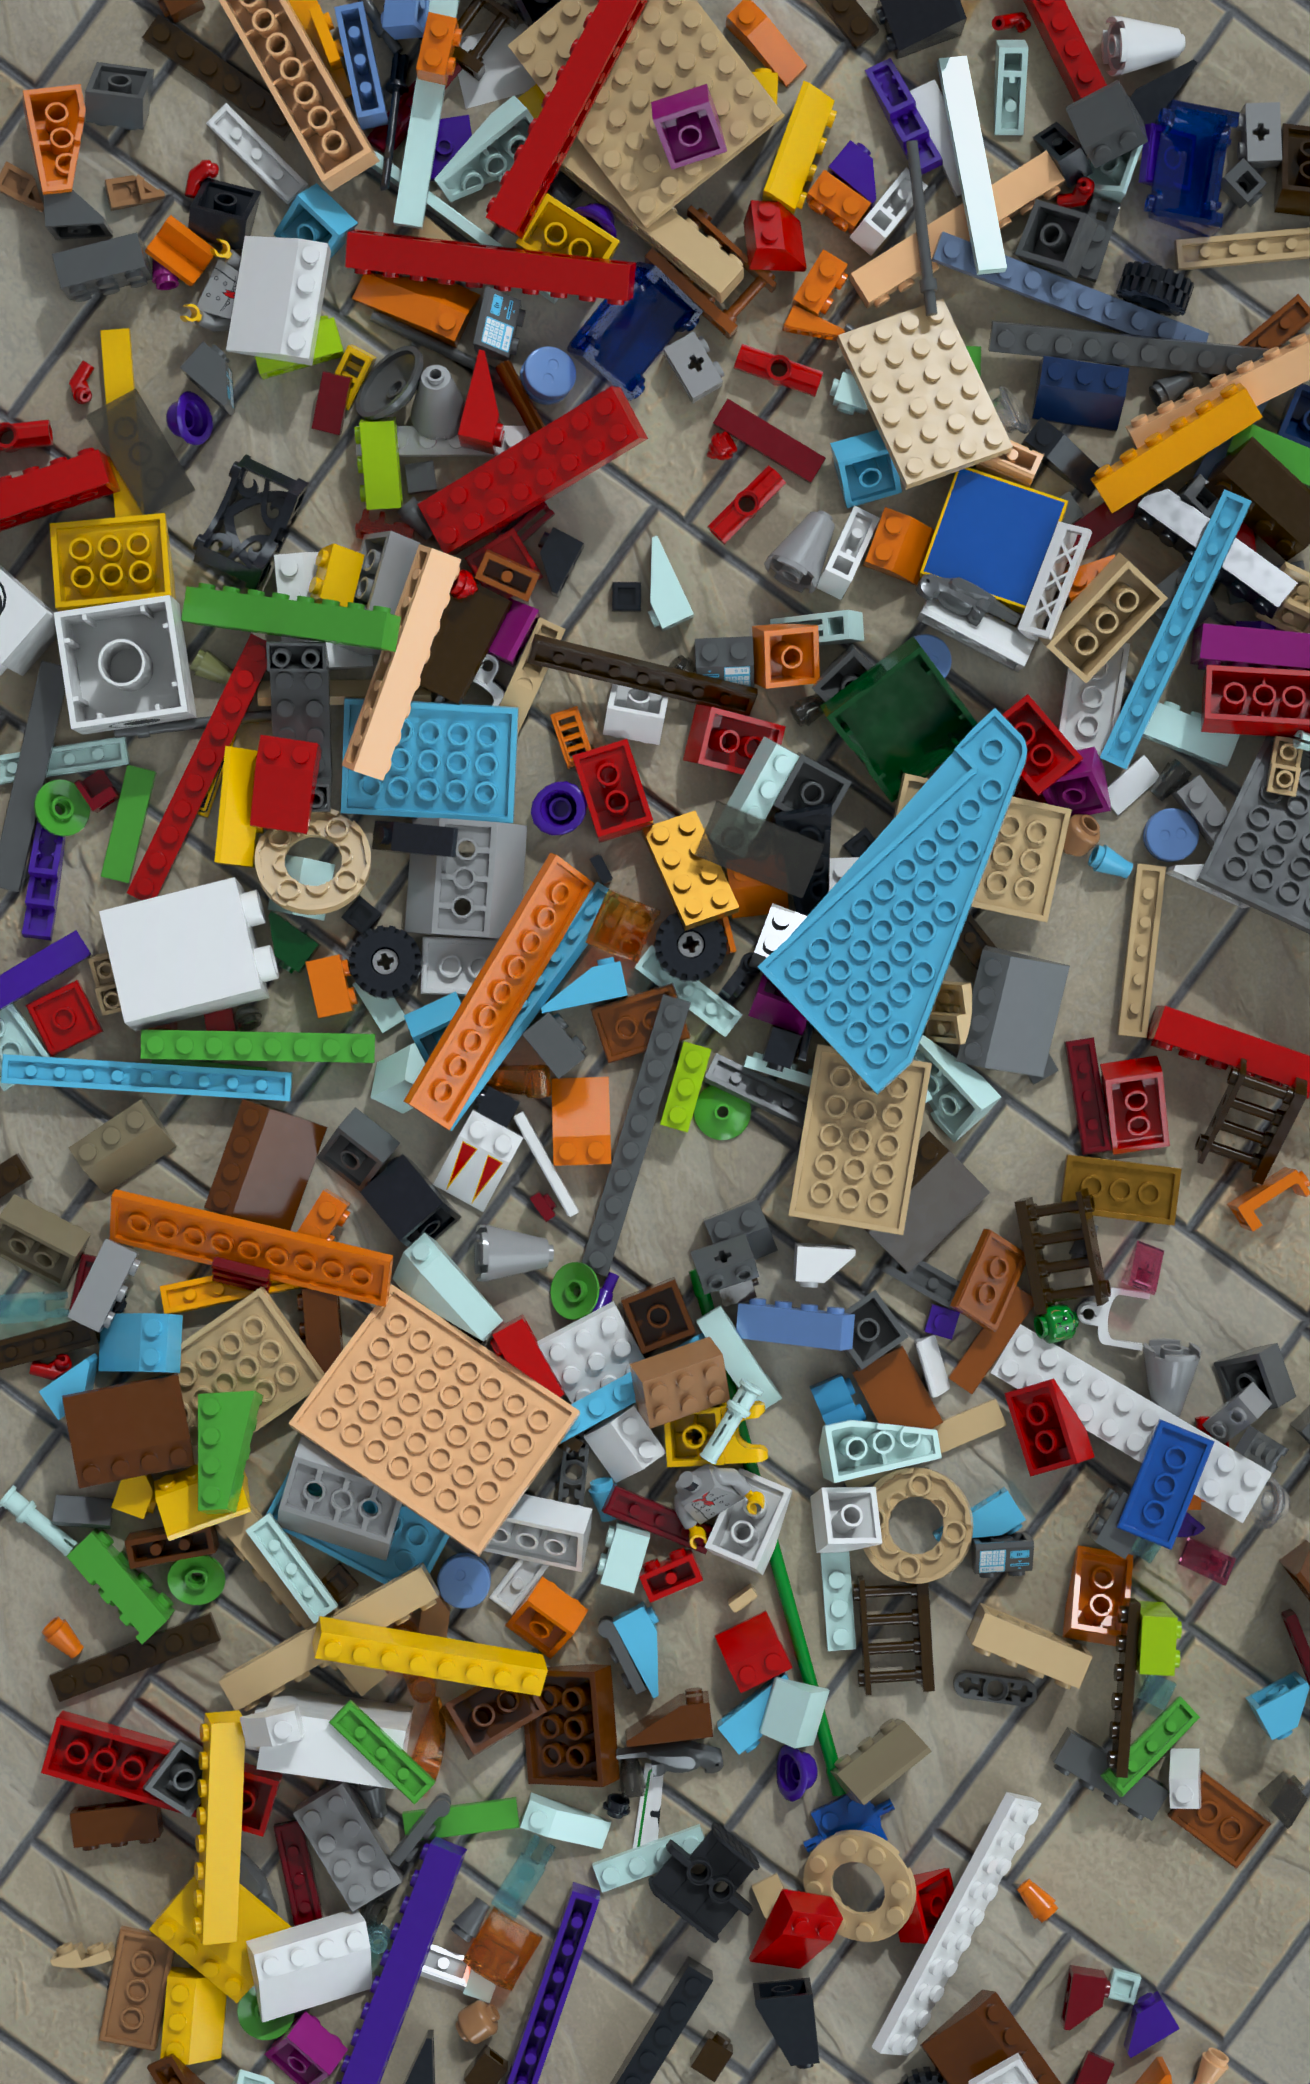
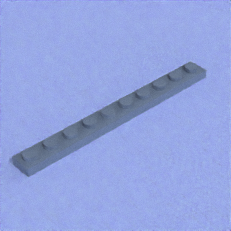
(1065, 294)

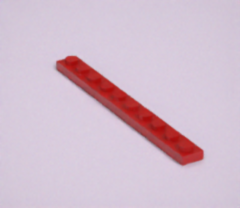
(201, 770)

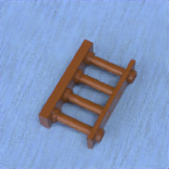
(725, 319)

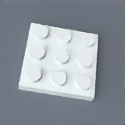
(591, 1352)

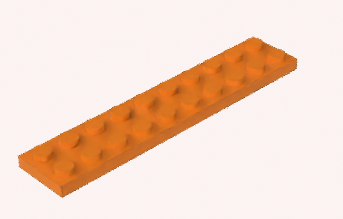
(499, 992)
(287, 1254)

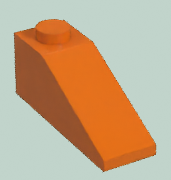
(764, 41)

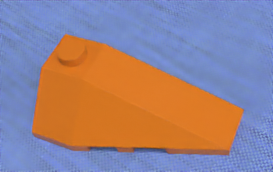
(55, 132)
(423, 305)

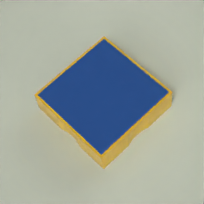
(994, 535)

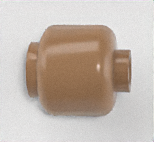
(1081, 835)
(477, 2022)

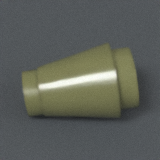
(210, 667)

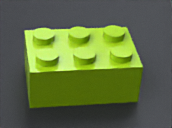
(1157, 1640)

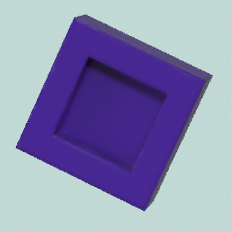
(941, 1321)

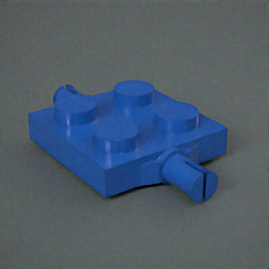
(847, 1815)

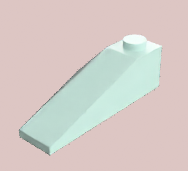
(487, 151)
(957, 1091)
(441, 1286)
(867, 1448)

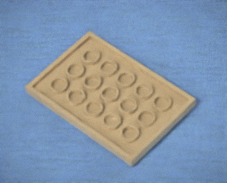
(924, 394)
(1024, 857)
(858, 1146)
(245, 1351)

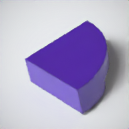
(1255, 624)
(1190, 1527)

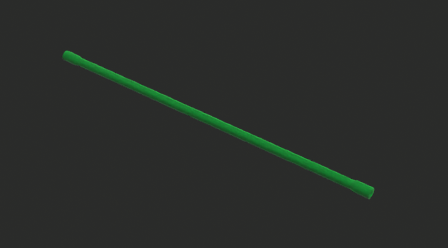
(783, 1585)

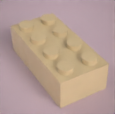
(1104, 617)
(1029, 1646)

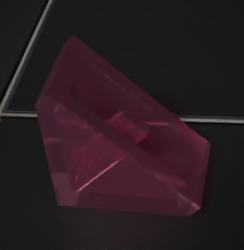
(1144, 1268)
(1207, 1560)

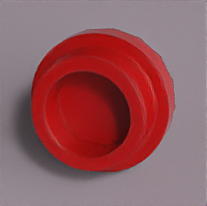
(721, 447)
(463, 585)

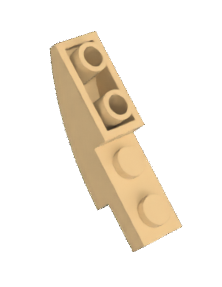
(529, 676)

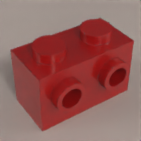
(670, 1575)

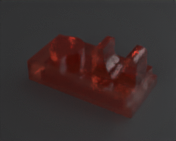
(365, 526)

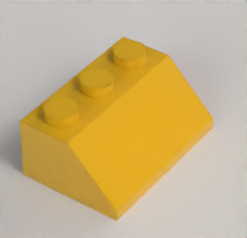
(566, 232)
(178, 1504)
(192, 2017)

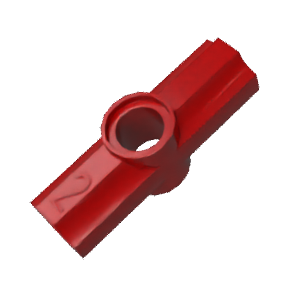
(760, 362)
(27, 435)
(758, 491)

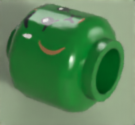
(1057, 1324)

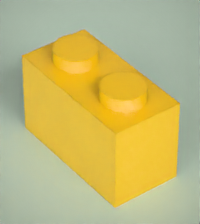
(336, 574)

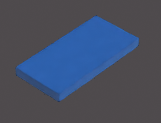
(1165, 1484)

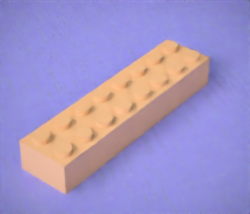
(302, 88)

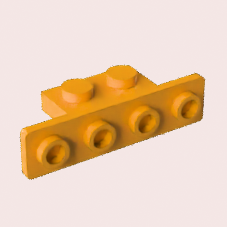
(318, 29)

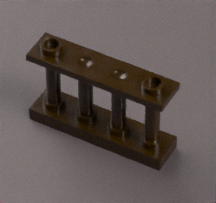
(472, 60)
(1270, 1141)
(1040, 1269)
(920, 1646)

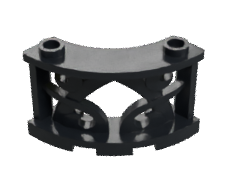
(257, 563)

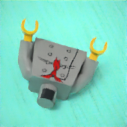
(217, 299)
(708, 1493)

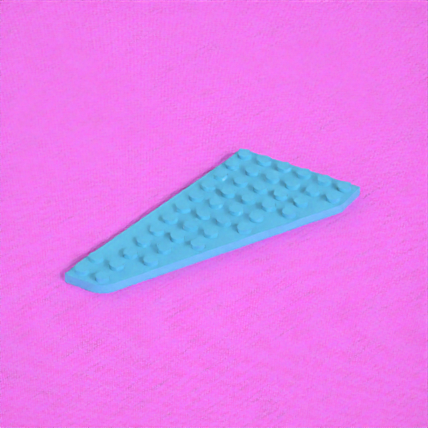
(886, 932)

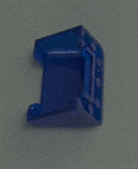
(1190, 167)
(627, 338)

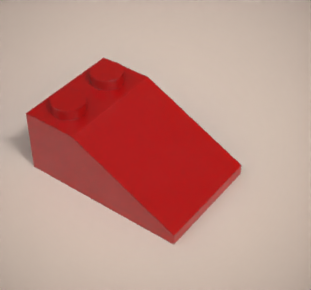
(480, 421)
(727, 738)
(1047, 748)
(284, 784)
(613, 790)
(1135, 1104)
(520, 1348)
(1047, 1428)
(797, 1929)

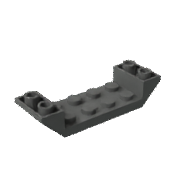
(303, 703)

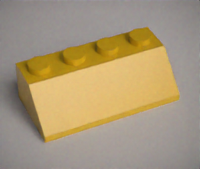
(799, 148)
(235, 837)

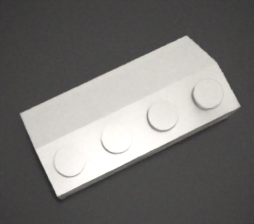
(991, 636)
(545, 1533)

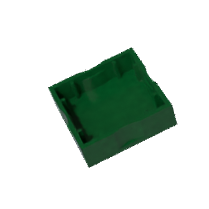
(900, 717)

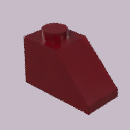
(1083, 1995)

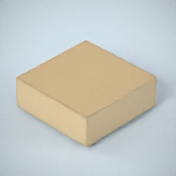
(742, 1598)

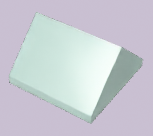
(1114, 177)
(306, 872)
(396, 1076)
(794, 1712)

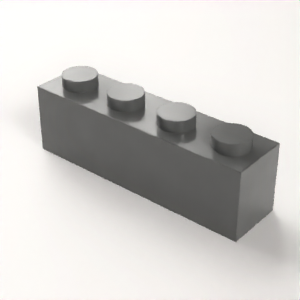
(1089, 1760)

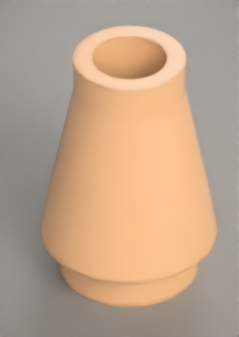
(1212, 2066)

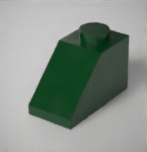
(291, 944)

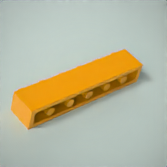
(1176, 447)

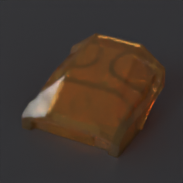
(622, 926)
(501, 1949)

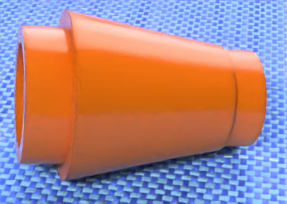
(62, 1637)
(1037, 1900)

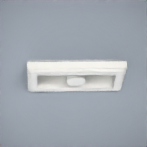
(1131, 784)
(932, 1365)
(446, 1968)

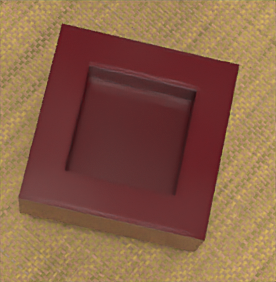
(544, 1205)

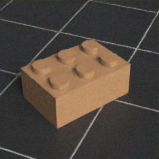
(679, 1382)

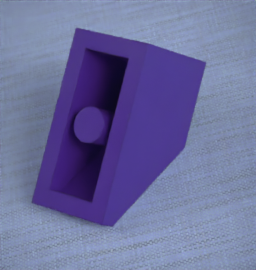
(856, 170)
(1148, 2024)

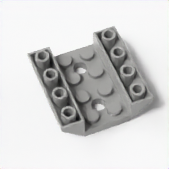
(487, 879)
(339, 1511)

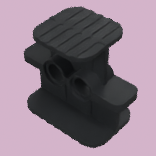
(693, 1894)

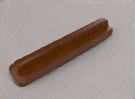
(519, 396)

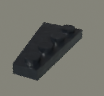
(815, 824)

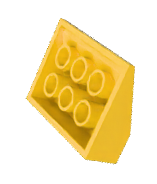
(111, 561)
(224, 1963)

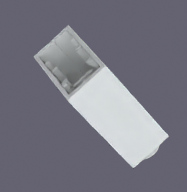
(188, 953)
(323, 1749)

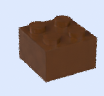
(658, 1315)

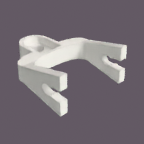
(485, 679)
(1101, 1315)

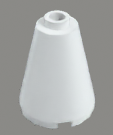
(1138, 44)

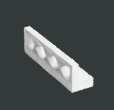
(1050, 578)

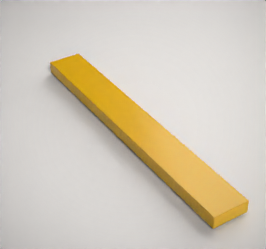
(118, 381)

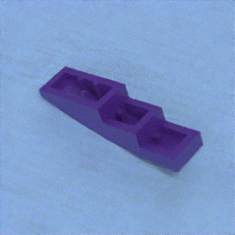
(902, 113)
(43, 884)
(41, 968)

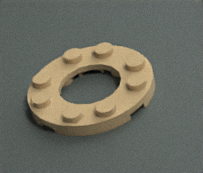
(319, 899)
(956, 1522)
(884, 1860)

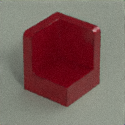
(98, 791)

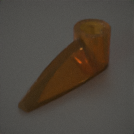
(523, 1080)
(431, 1740)

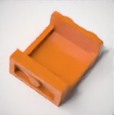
(1245, 1204)

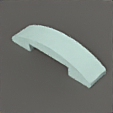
(736, 1355)

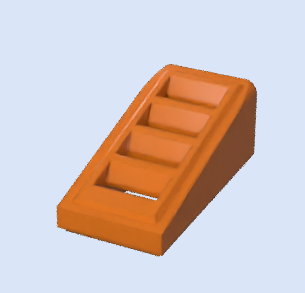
(805, 323)
(559, 729)

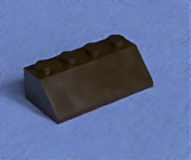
(1278, 497)

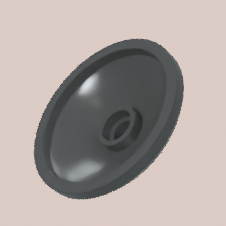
(390, 383)

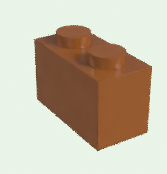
(507, 575)

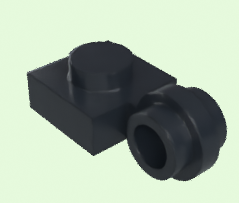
(735, 983)

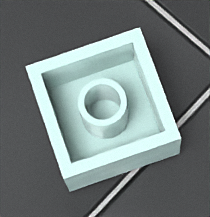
(624, 1556)

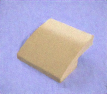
(1295, 612)
(951, 1014)

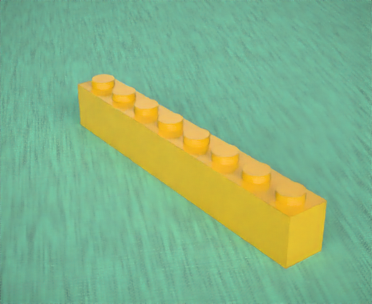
(429, 1656)
(219, 1828)

